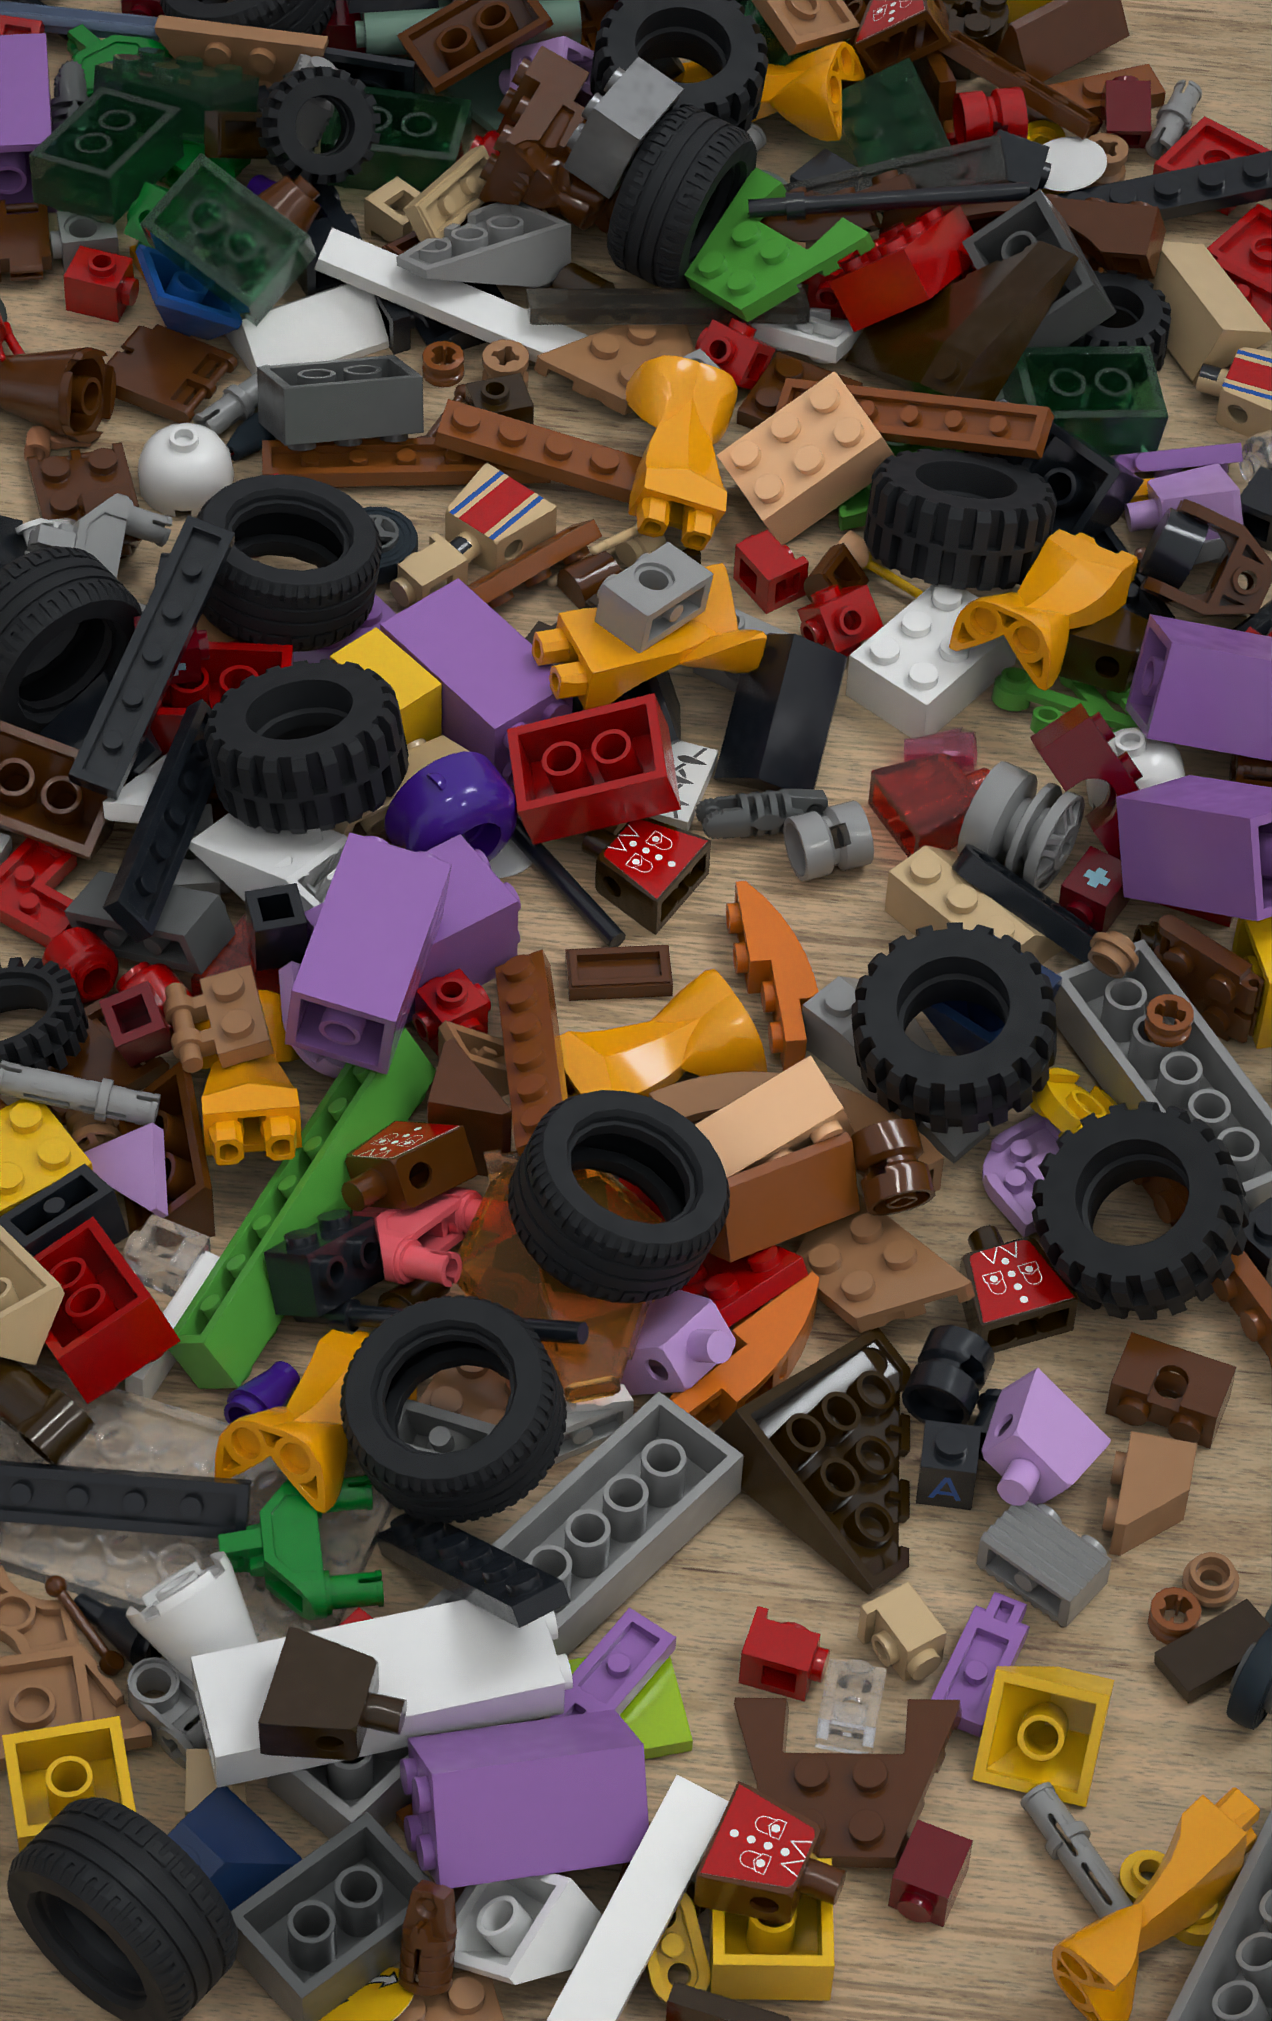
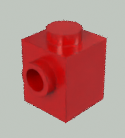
(100, 284)

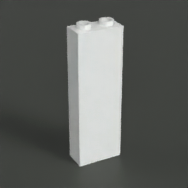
(446, 1660)

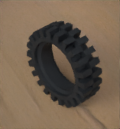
(58, 1030)

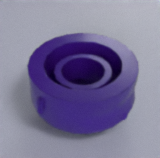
(453, 798)

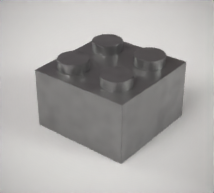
(619, 125)

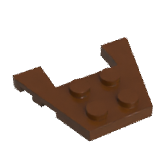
(856, 1798)

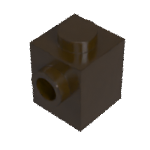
(502, 396)

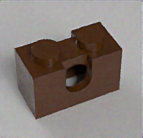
(1198, 1392)

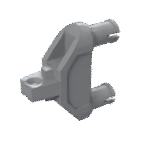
(103, 531)

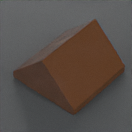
(467, 1098)

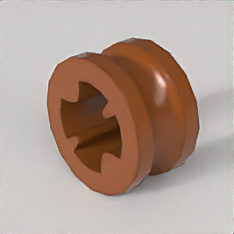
(443, 374)
(1168, 1006)
(1180, 1601)

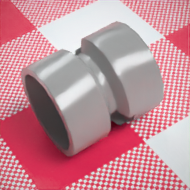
(821, 842)

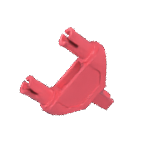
(418, 1238)

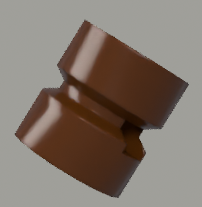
(894, 1175)

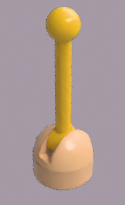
(861, 553)

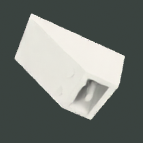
(261, 859)

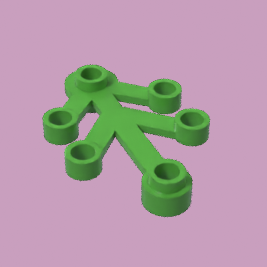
(1015, 691)

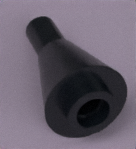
(116, 1629)

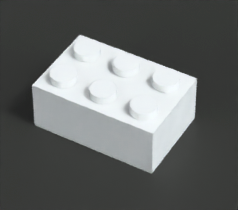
(911, 672)

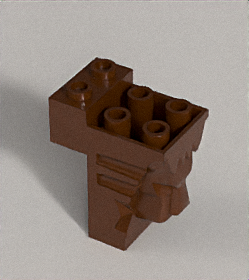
(534, 148)

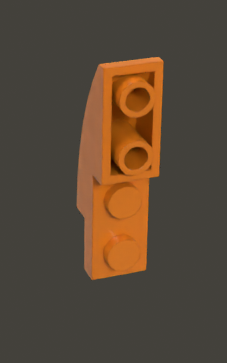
(774, 967)
(762, 1357)

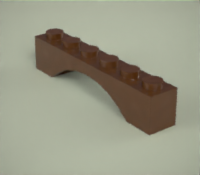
(1110, 233)

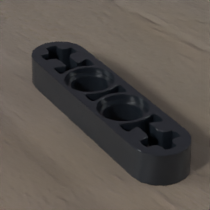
(1025, 901)

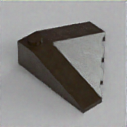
(970, 331)
(828, 1457)

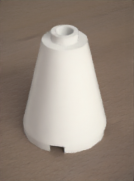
(195, 1614)

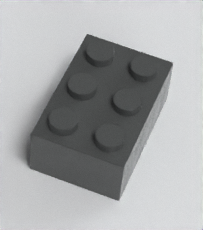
(1081, 300)
(340, 401)
(328, 1921)

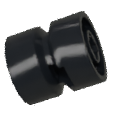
(948, 1375)

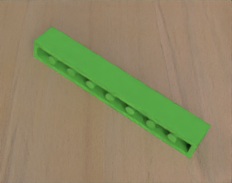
(235, 1306)

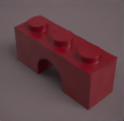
(1079, 750)

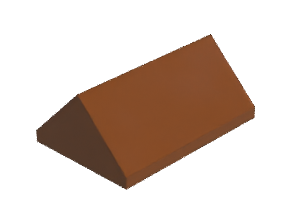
(789, 1197)

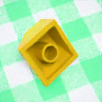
(1043, 1729)

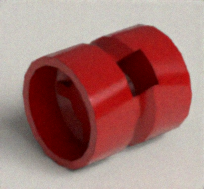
(981, 116)

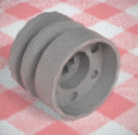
(1023, 827)

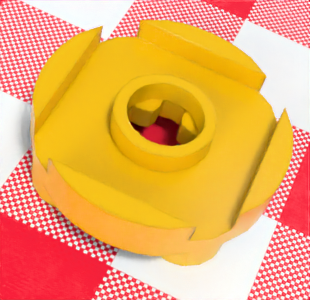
(1068, 1103)

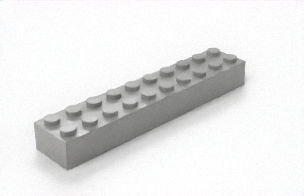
(596, 1532)

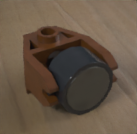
(1176, 548)

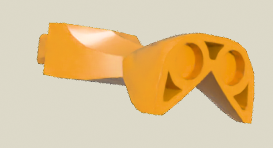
(804, 90)
(679, 470)
(1064, 590)
(603, 667)
(696, 1032)
(253, 1101)
(306, 1434)
(1199, 1869)

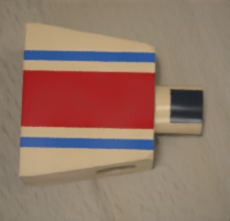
(1242, 391)
(497, 519)

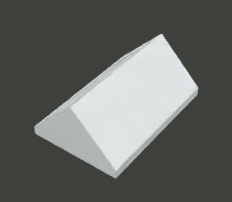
(312, 329)

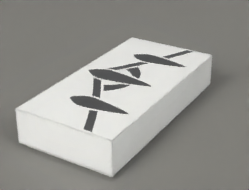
(693, 772)

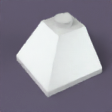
(523, 1927)

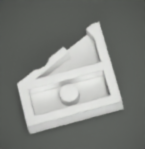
(820, 339)

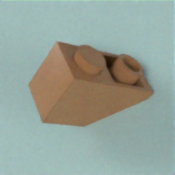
(1153, 1489)

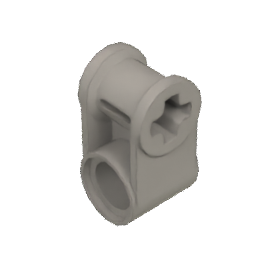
(172, 1717)

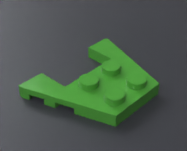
(755, 267)

